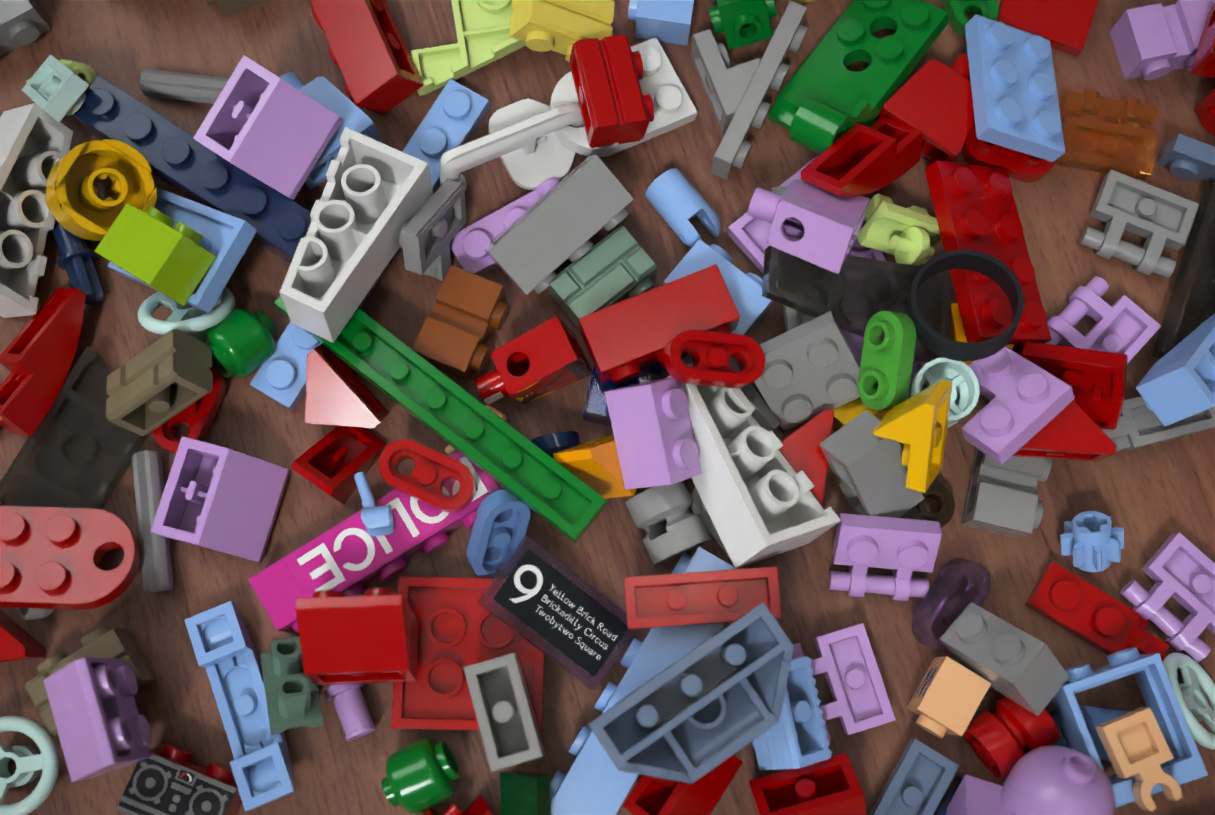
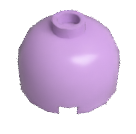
(1057, 783)

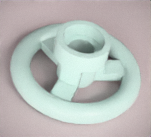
(186, 317)
(1194, 696)
(28, 765)

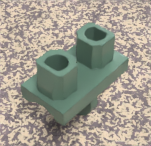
(289, 693)

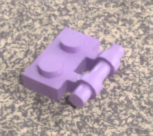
(1119, 327)
(885, 544)
(1190, 579)
(852, 679)

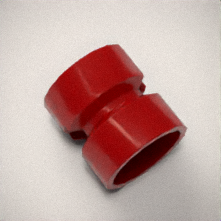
(1008, 735)

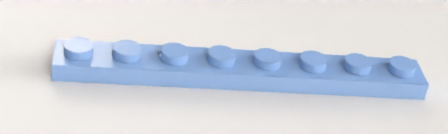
(445, 126)

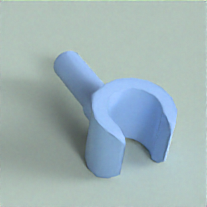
(377, 519)

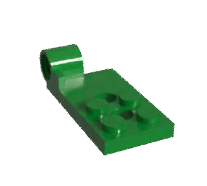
(829, 99)

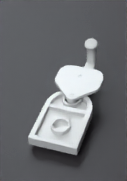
(543, 139)

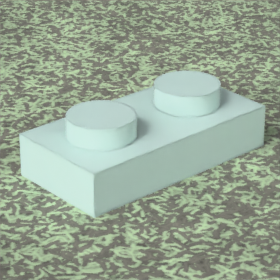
(56, 89)

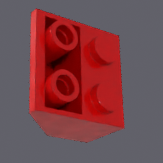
(357, 637)

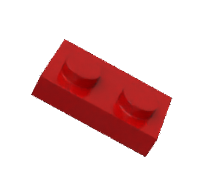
(1094, 375)

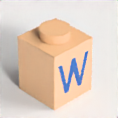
(947, 697)

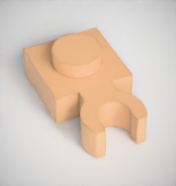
(1137, 750)

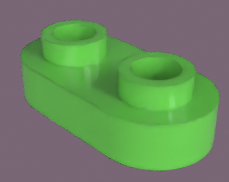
(886, 360)

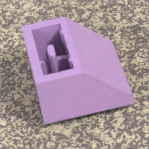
(268, 128)
(220, 500)
(97, 716)

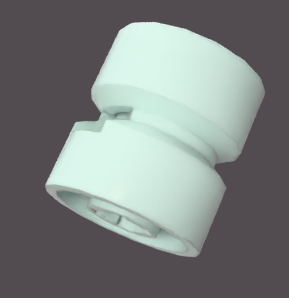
(964, 387)

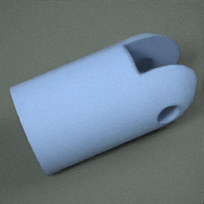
(678, 202)

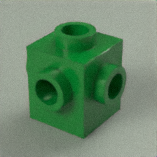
(743, 20)

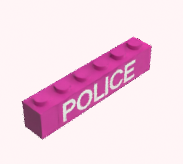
(351, 558)

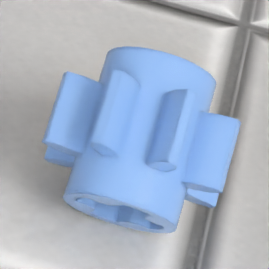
(1092, 541)

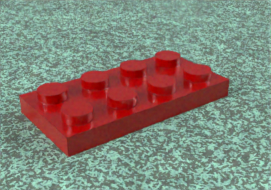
(980, 215)

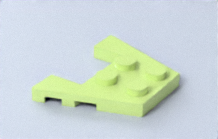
(481, 37)

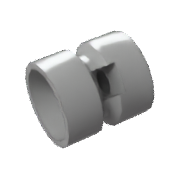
(667, 521)

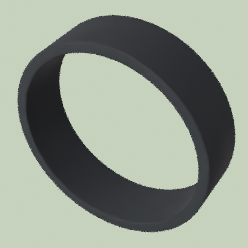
(980, 263)

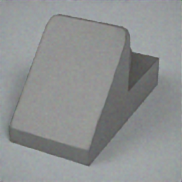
(721, 83)

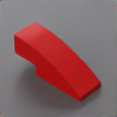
(866, 158)
(40, 361)

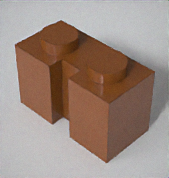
(462, 323)

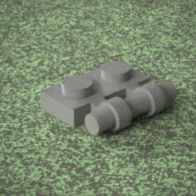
(1144, 211)

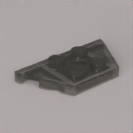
(76, 450)

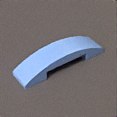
(236, 677)

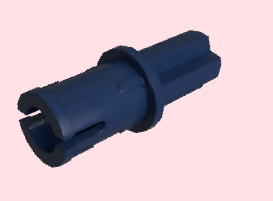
(79, 264)

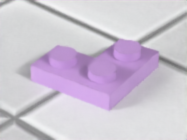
(1019, 406)

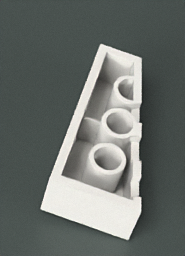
(28, 150)
(352, 232)
(747, 482)

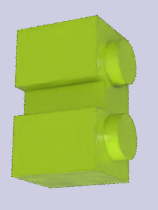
(156, 252)

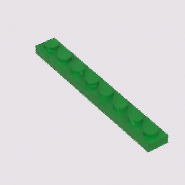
(466, 424)

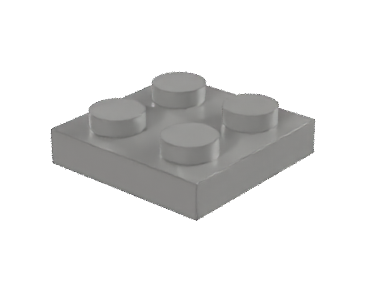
(808, 371)

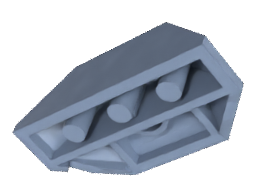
(702, 703)

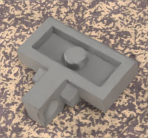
(431, 229)

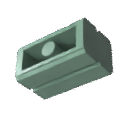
(603, 276)

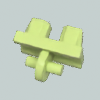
(899, 231)

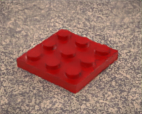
(451, 636)

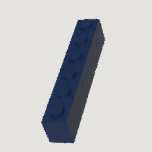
(194, 168)

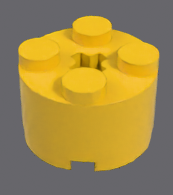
(72, 189)

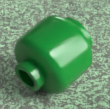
(241, 342)
(421, 775)

